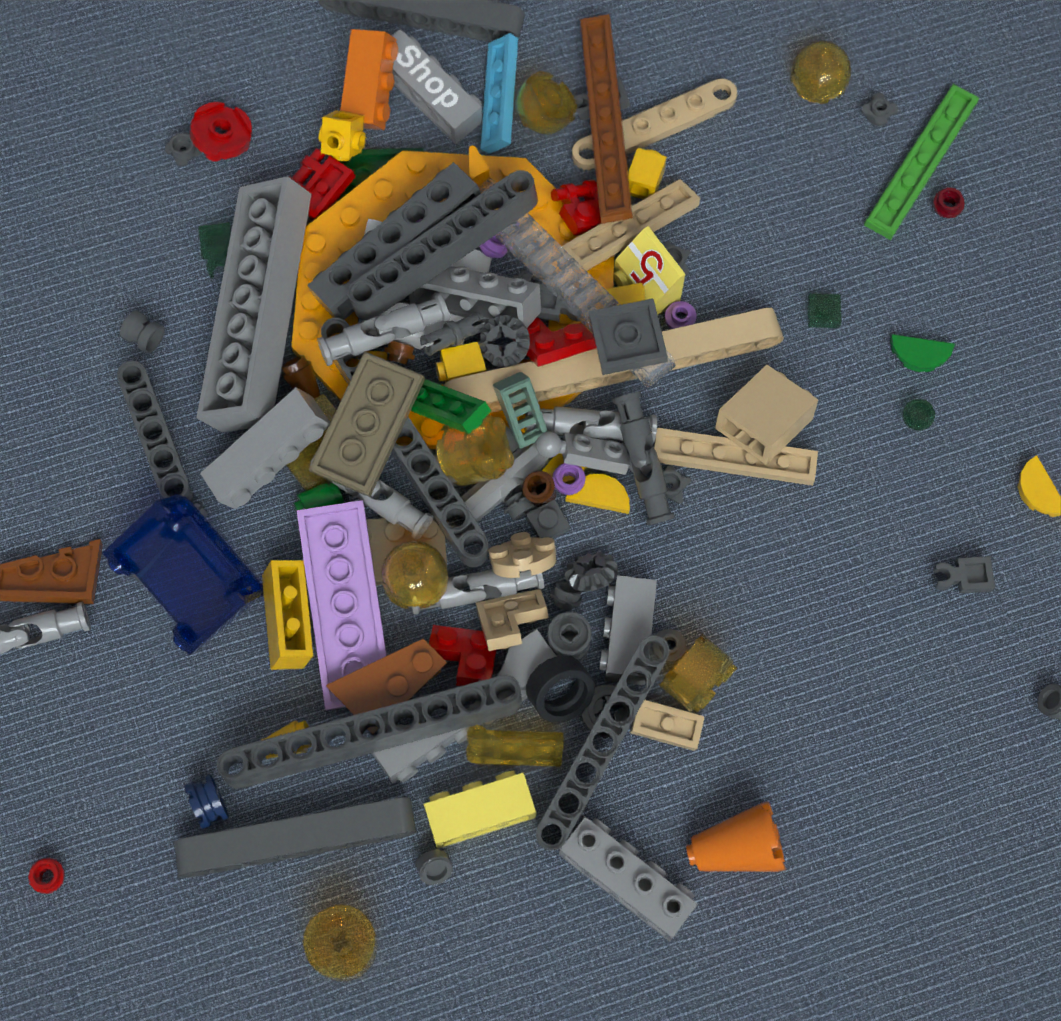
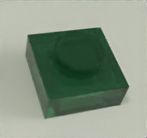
(824, 310)

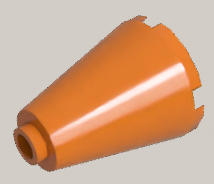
(739, 844)

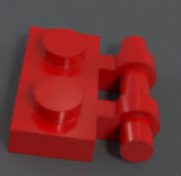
(327, 182)
(579, 215)

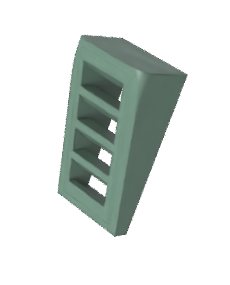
(510, 385)

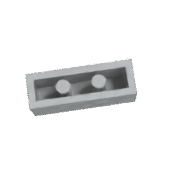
(630, 623)

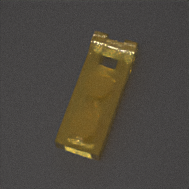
(514, 747)

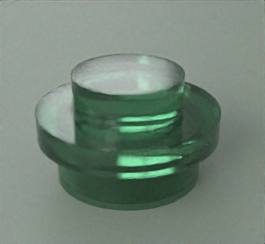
(918, 414)

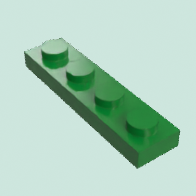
(450, 407)

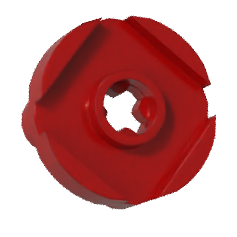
(217, 145)

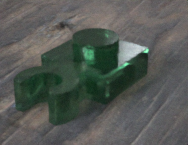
(214, 245)

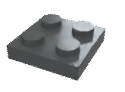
(628, 336)

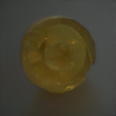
(821, 72)
(545, 104)
(414, 575)

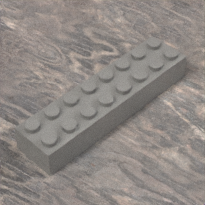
(254, 304)

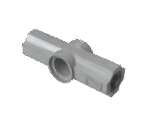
(489, 494)

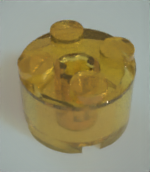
(476, 455)
(696, 674)
(330, 926)

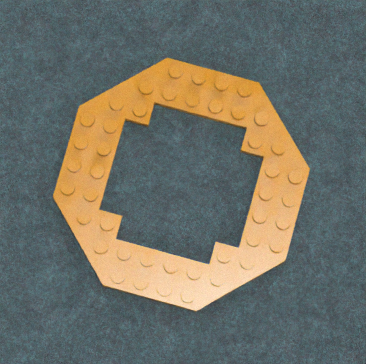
(375, 199)

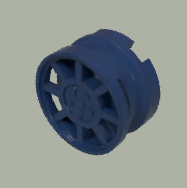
(206, 801)

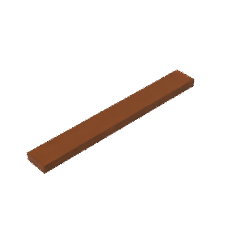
(606, 119)

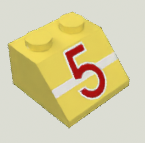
(652, 265)

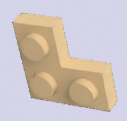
(502, 615)

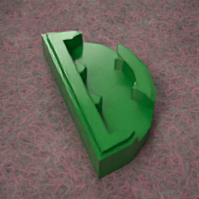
(920, 354)

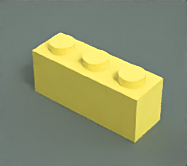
(479, 809)

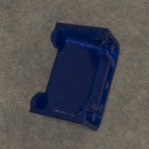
(186, 570)

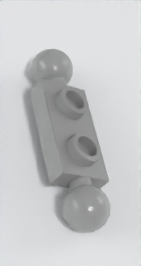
(587, 452)

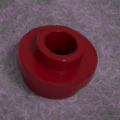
(952, 196)

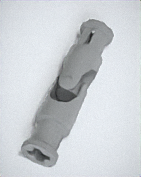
(389, 327)
(565, 420)
(394, 509)
(495, 588)
(51, 623)

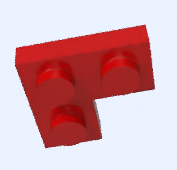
(556, 345)
(467, 648)

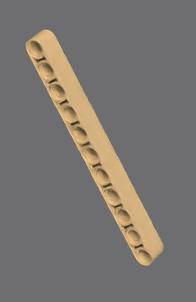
(582, 372)

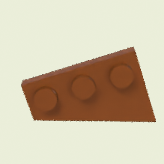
(55, 578)
(388, 680)

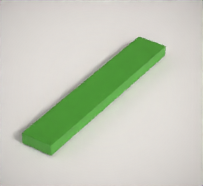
(921, 162)

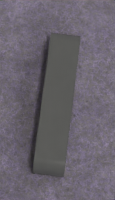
(149, 422)

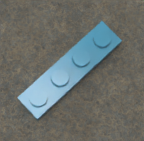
(499, 94)

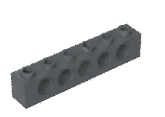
(400, 224)

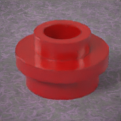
(37, 871)

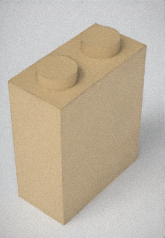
(766, 414)

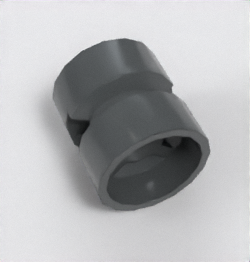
(569, 635)

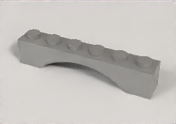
(520, 662)

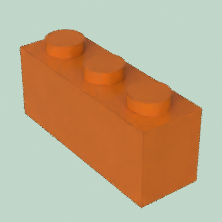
(369, 76)

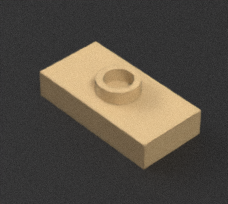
(668, 725)

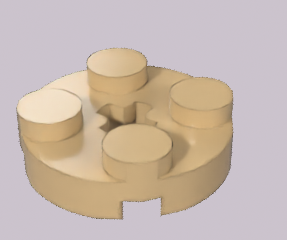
(522, 555)

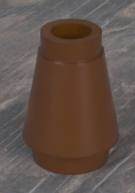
(300, 374)
(535, 483)

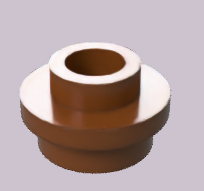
(399, 352)

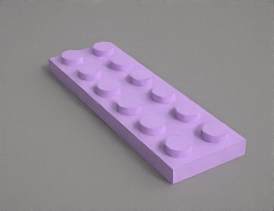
(341, 591)

